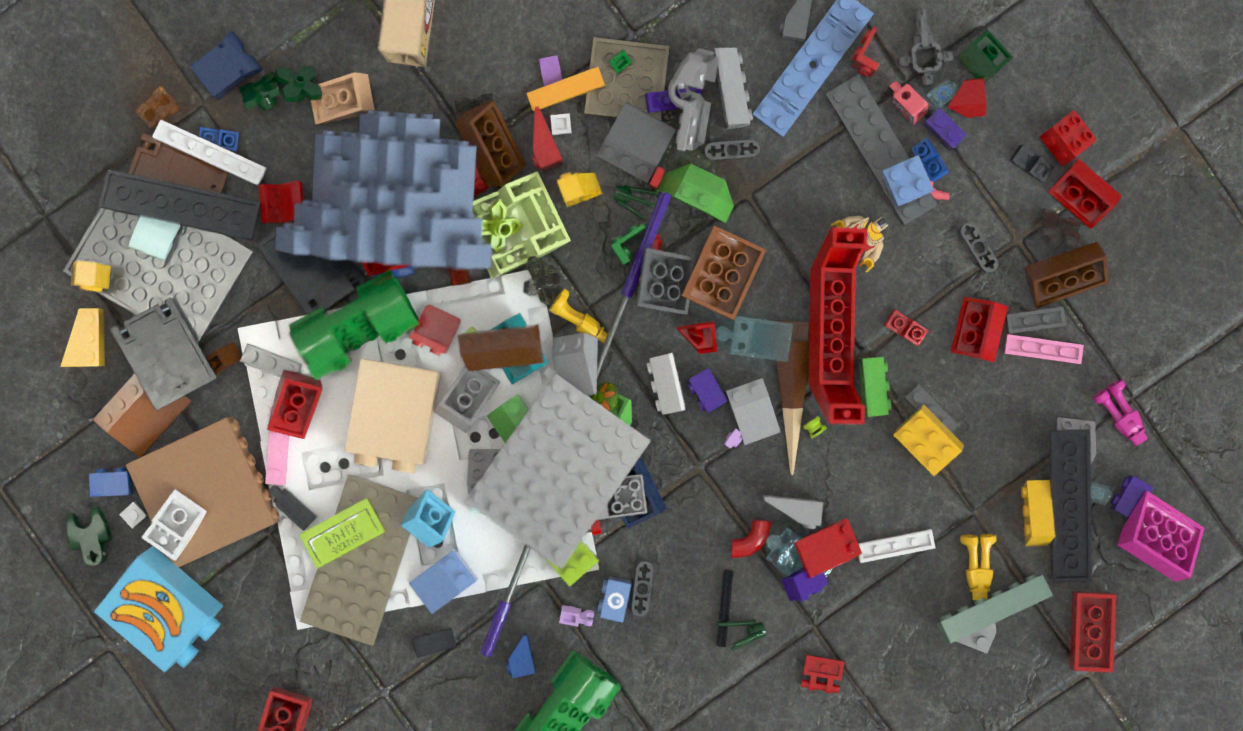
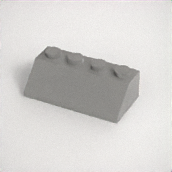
(731, 88)

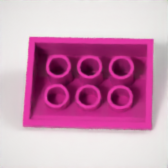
(1162, 537)

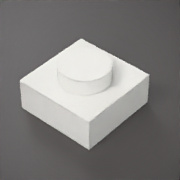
(561, 124)
(133, 515)

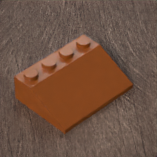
(723, 273)
(133, 419)

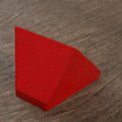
(970, 99)
(700, 336)

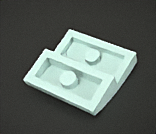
(154, 237)

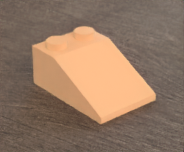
(343, 98)

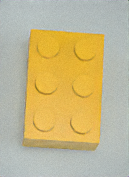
(929, 440)

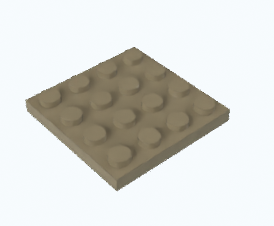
(640, 77)

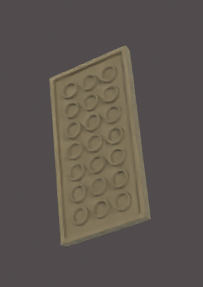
(355, 588)

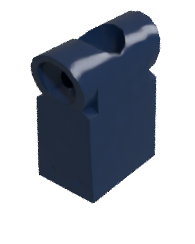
(225, 66)

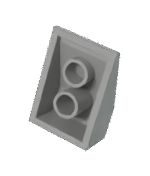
(577, 361)
(466, 398)
(753, 411)
(802, 510)

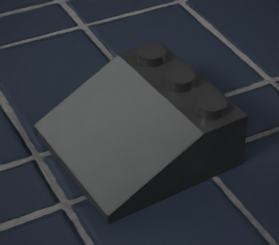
(636, 142)
(664, 280)

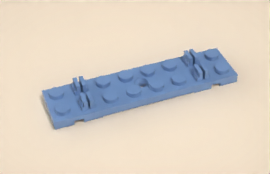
(799, 80)

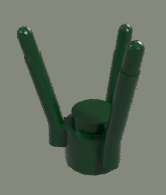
(624, 194)
(754, 632)

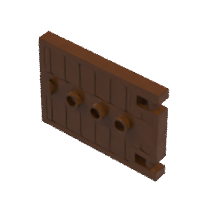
(176, 167)

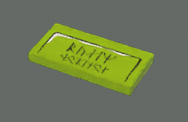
(342, 533)

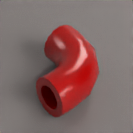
(753, 541)

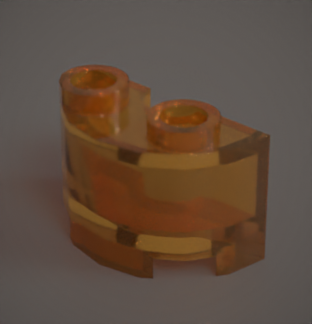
(157, 107)

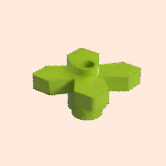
(499, 226)

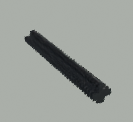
(725, 607)

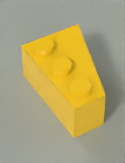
(579, 187)
(90, 276)
(86, 340)
(1038, 513)

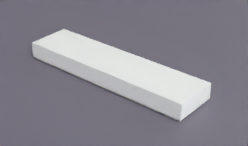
(896, 545)

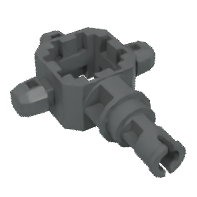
(924, 40)

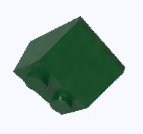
(985, 56)

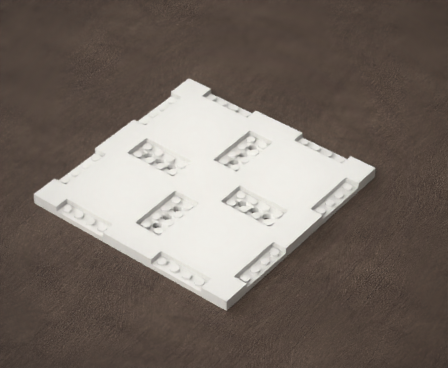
(482, 543)

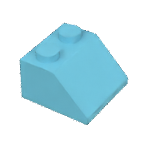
(428, 519)

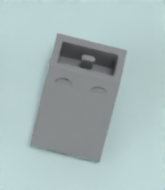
(627, 499)

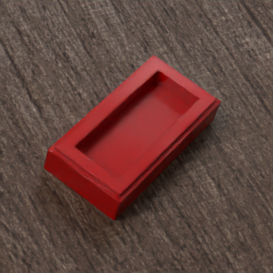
(657, 178)

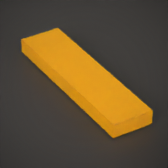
(566, 89)

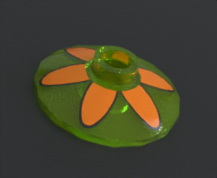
(606, 396)

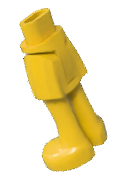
(583, 322)
(979, 578)

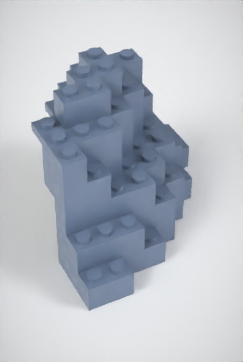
(390, 197)

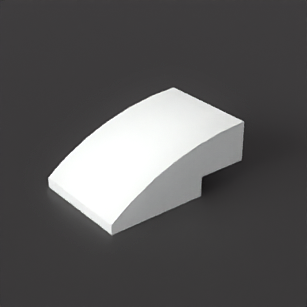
(174, 525)

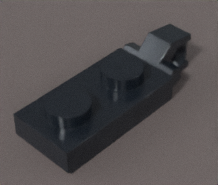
(292, 507)

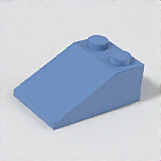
(443, 581)

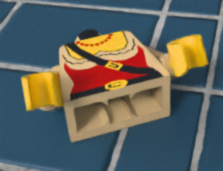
(875, 238)

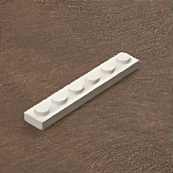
(209, 152)

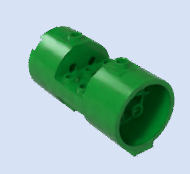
(327, 338)
(579, 693)

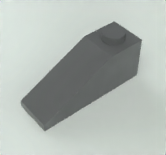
(796, 21)

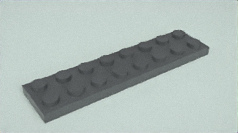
(874, 140)

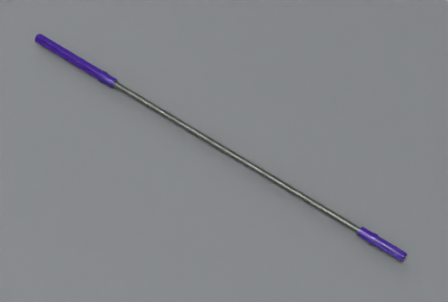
(500, 616)

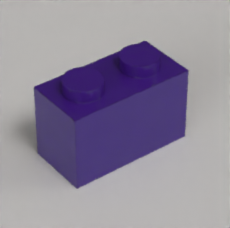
(944, 129)
(707, 390)
(1129, 495)
(799, 586)

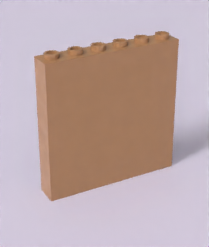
(216, 475)

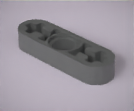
(717, 145)
(982, 262)
(635, 593)

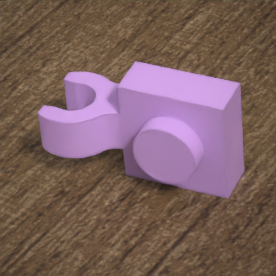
(733, 438)
(574, 616)

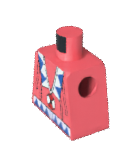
(914, 107)

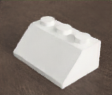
(666, 384)

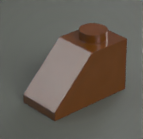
(224, 358)

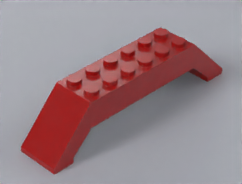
(834, 325)

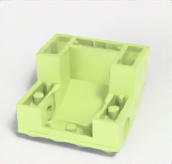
(541, 224)

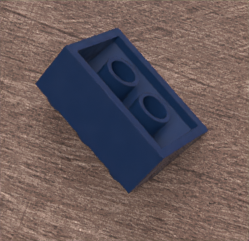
(653, 499)

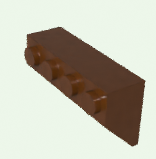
(495, 147)
(1067, 274)
(501, 347)

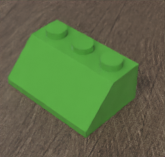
(874, 386)
(508, 416)

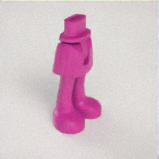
(1130, 422)

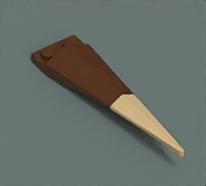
(792, 385)

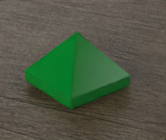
(620, 61)

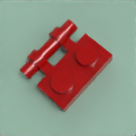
(825, 668)

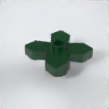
(298, 85)
(261, 92)

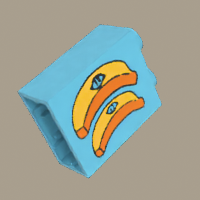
(160, 610)

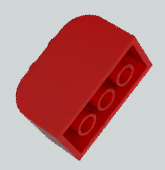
(285, 711)

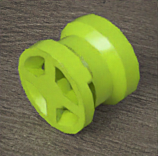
(814, 425)

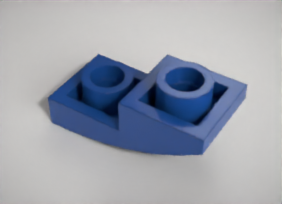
(222, 138)
(930, 159)

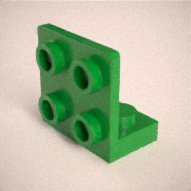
(623, 253)

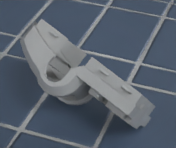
(694, 119)

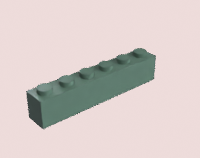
(995, 609)

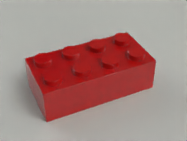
(1092, 631)

